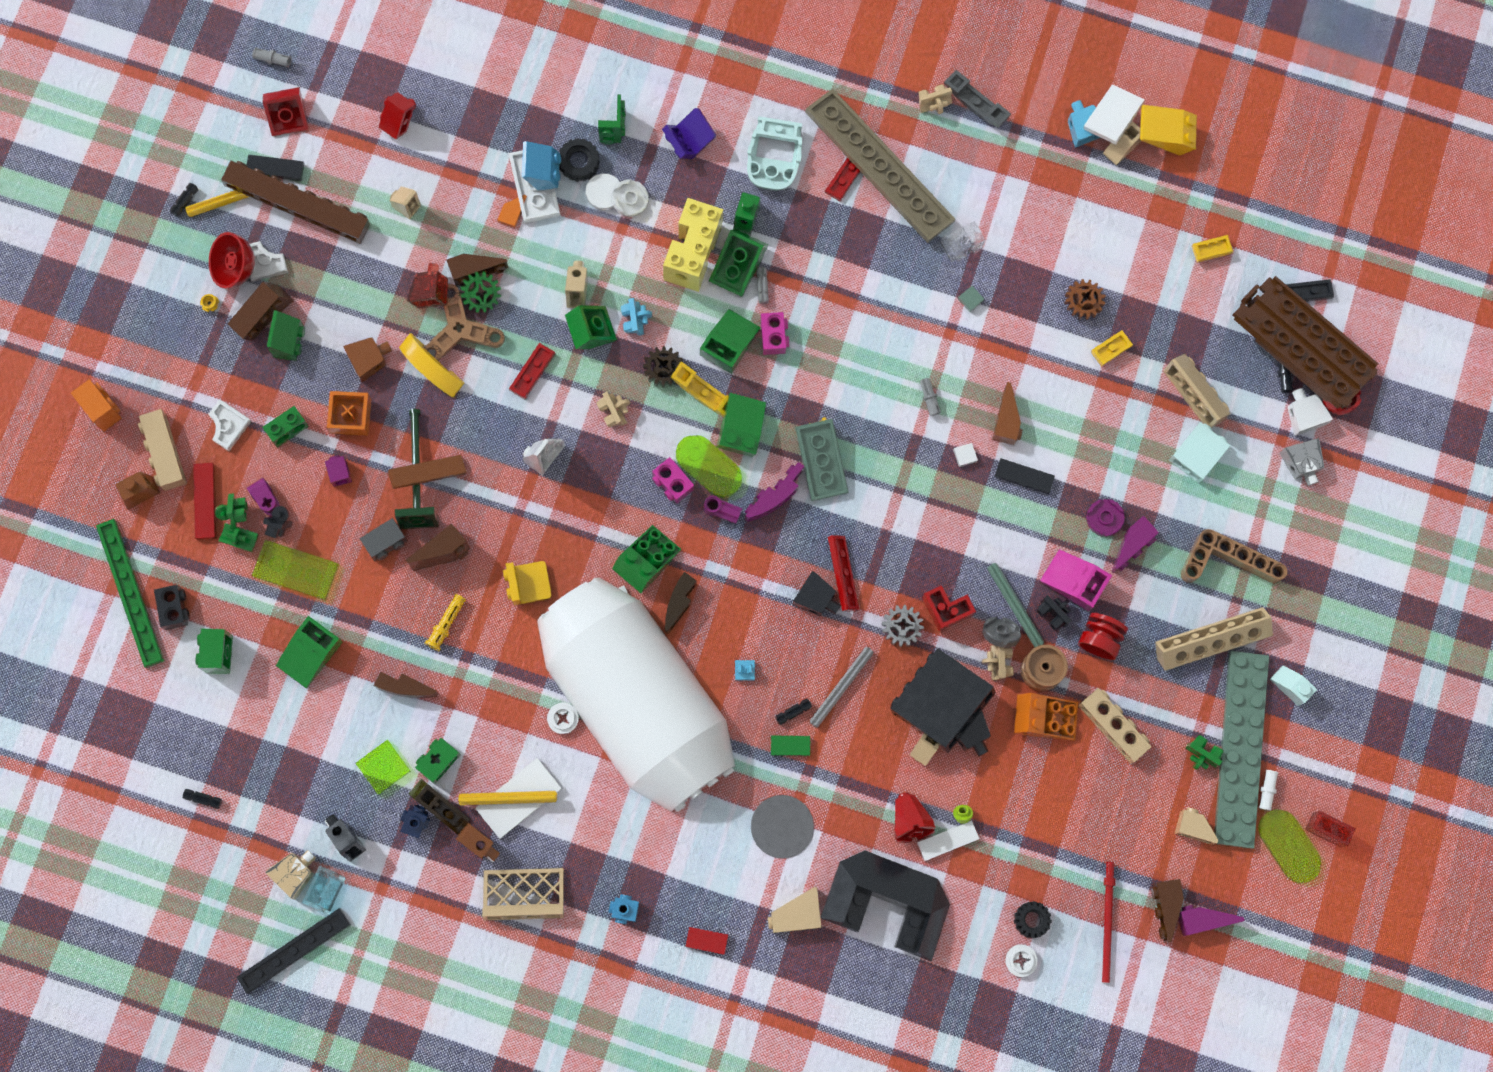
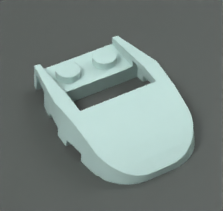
(768, 172)

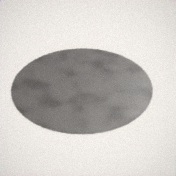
(782, 826)

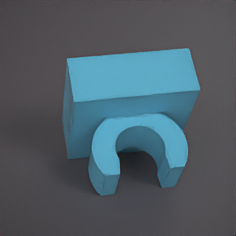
(744, 670)

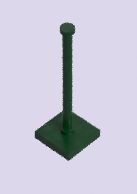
(416, 517)

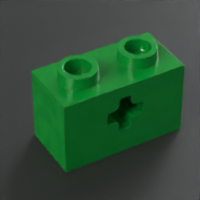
(436, 771)

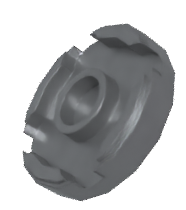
(1001, 632)

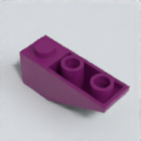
(1135, 538)

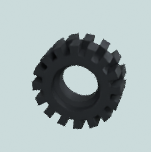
(1043, 913)

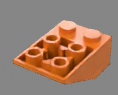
(1046, 716)

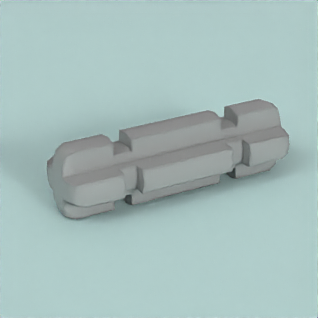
(762, 285)

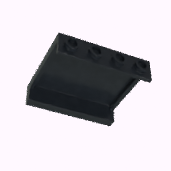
(943, 699)

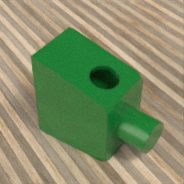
(746, 210)

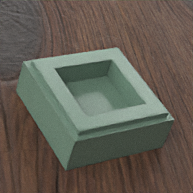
(971, 298)

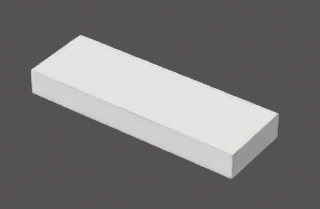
(948, 840)

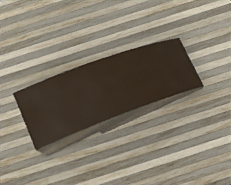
(679, 602)

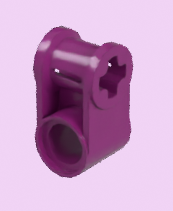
(263, 495)

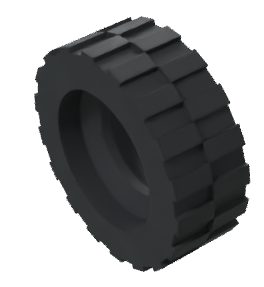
(587, 171)

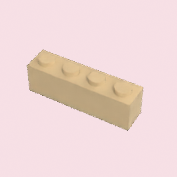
(162, 450)

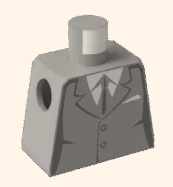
(1304, 460)

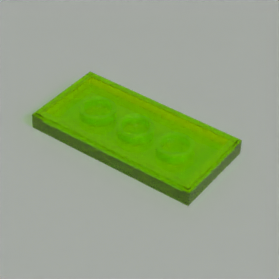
(295, 570)

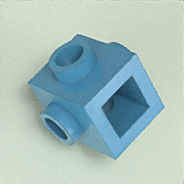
(629, 915)

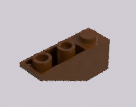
(466, 264)
(1169, 902)

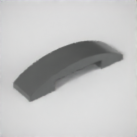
(975, 101)

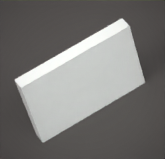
(1113, 114)

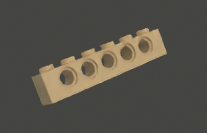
(1214, 638)

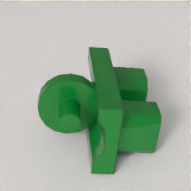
(234, 510)
(238, 538)
(1212, 757)

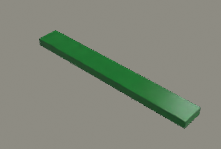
(130, 593)

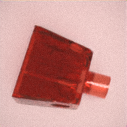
(429, 288)

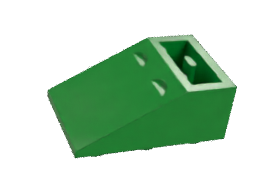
(729, 341)
(646, 558)
(308, 652)

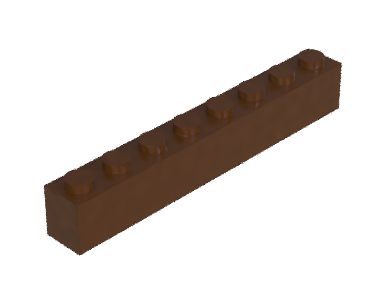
(295, 201)

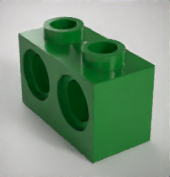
(285, 426)

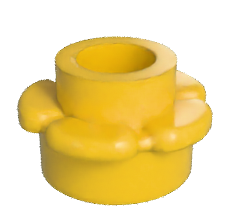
(209, 298)

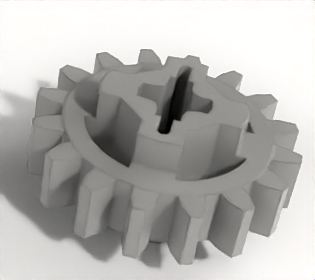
(911, 626)

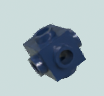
(411, 826)

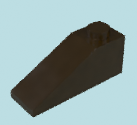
(439, 806)

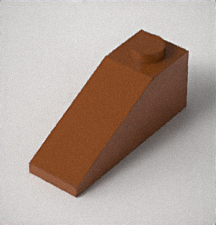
(1008, 420)

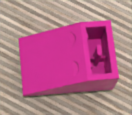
(1076, 579)

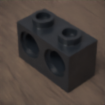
(166, 609)

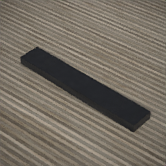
(293, 951)

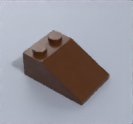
(442, 549)

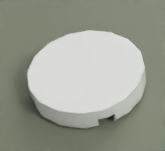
(600, 190)
(630, 198)

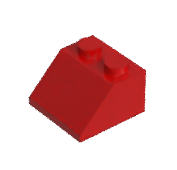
(285, 111)

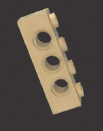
(1104, 723)

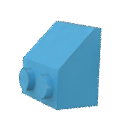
(541, 165)

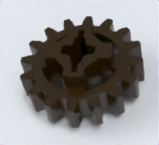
(657, 360)

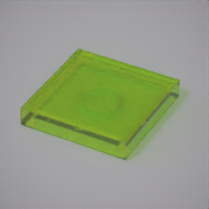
(383, 767)

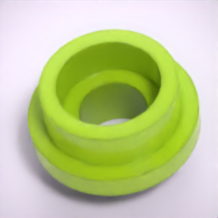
(963, 814)

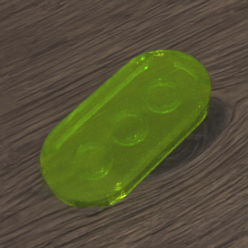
(708, 466)
(1289, 846)

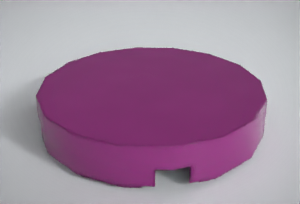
(1105, 517)

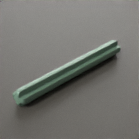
(1015, 605)

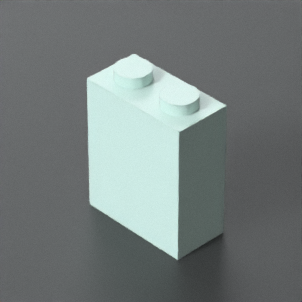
(1199, 452)

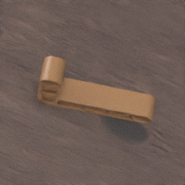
(1230, 556)

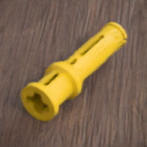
(441, 630)

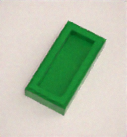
(790, 745)

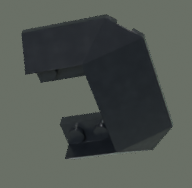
(876, 876)

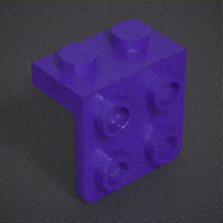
(690, 135)

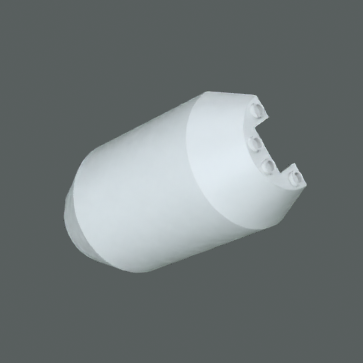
(635, 694)

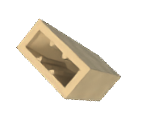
(797, 914)

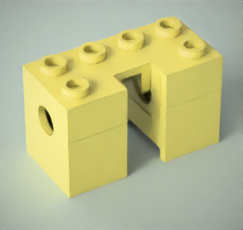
(688, 261)

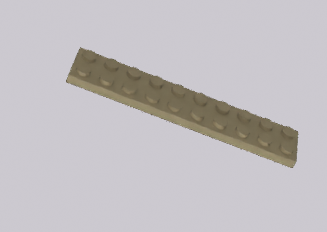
(880, 165)

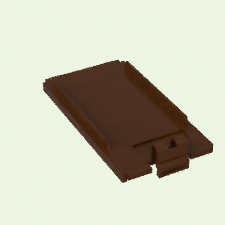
(1305, 342)

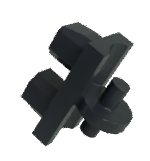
(276, 523)
(1048, 605)

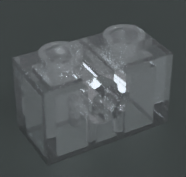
(968, 234)

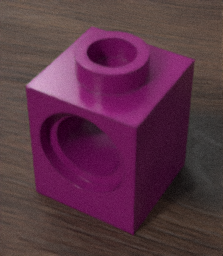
(338, 470)

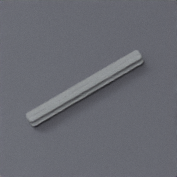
(841, 687)

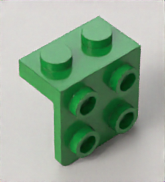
(612, 131)

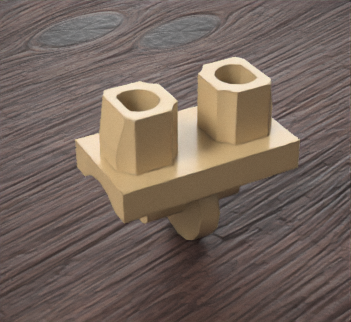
(935, 100)
(615, 406)
(996, 662)

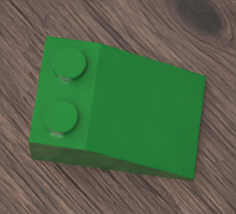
(738, 262)
(741, 425)

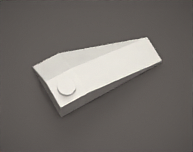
(542, 454)

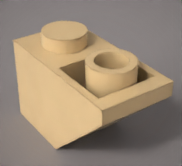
(1125, 145)

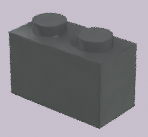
(383, 540)

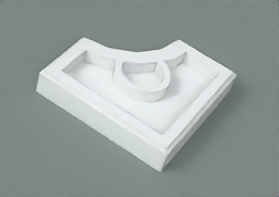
(267, 263)
(229, 424)

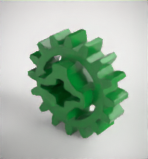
(489, 290)

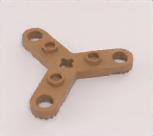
(472, 331)

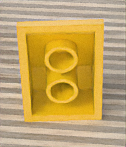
(1168, 128)

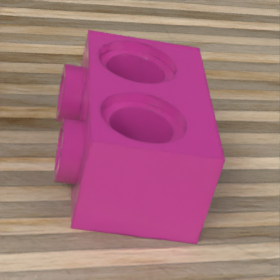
(770, 333)
(677, 478)

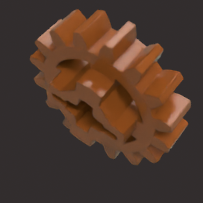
(1077, 293)

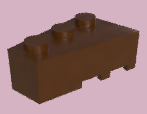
(259, 310)

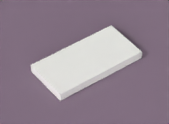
(538, 204)
(505, 817)

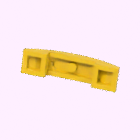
(430, 367)
(700, 389)

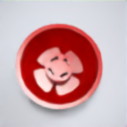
(231, 260)

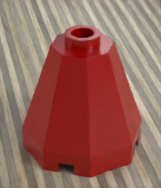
(911, 819)

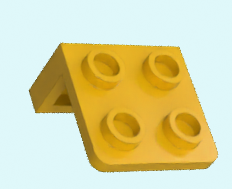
(527, 582)

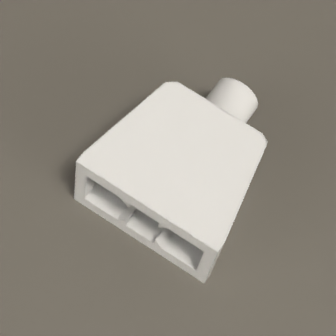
(1307, 413)

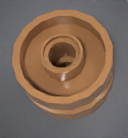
(1036, 676)

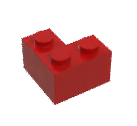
(945, 612)

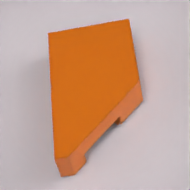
(511, 212)

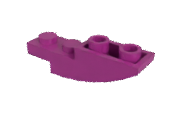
(770, 499)

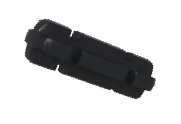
(183, 199)
(793, 711)
(202, 798)

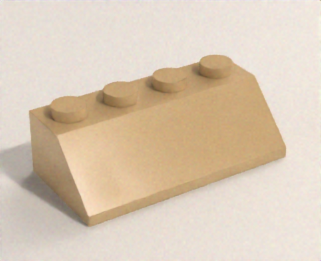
(1196, 391)

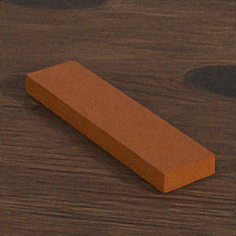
(427, 471)

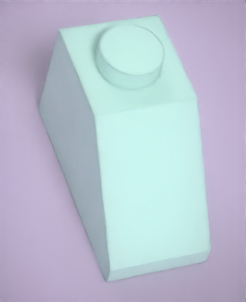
(1293, 685)

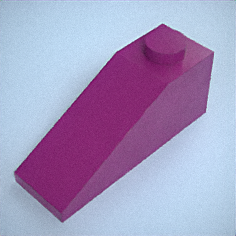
(1200, 919)

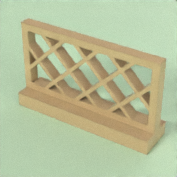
(519, 911)

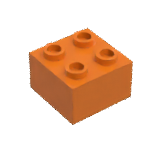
(97, 404)
(349, 413)

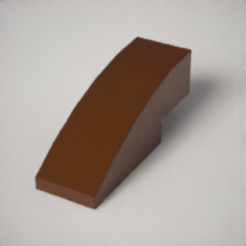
(403, 687)

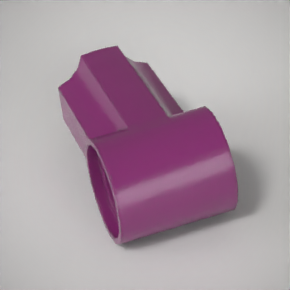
(724, 511)

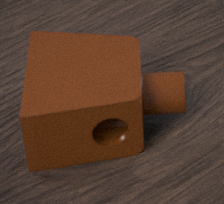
(367, 357)
(137, 489)
(470, 836)

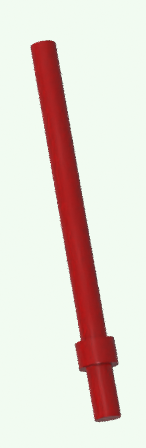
(1109, 882)

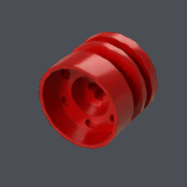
(1103, 635)

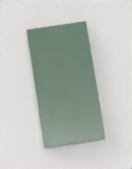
(821, 459)

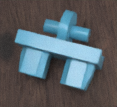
(638, 315)

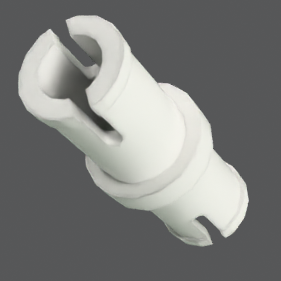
(1268, 790)

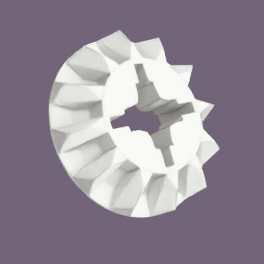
(553, 719)
(1026, 952)

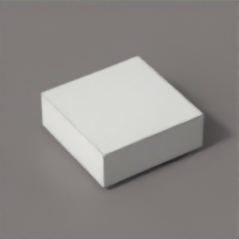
(965, 455)

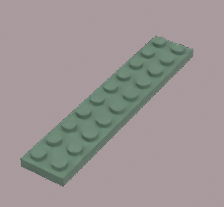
(1242, 749)

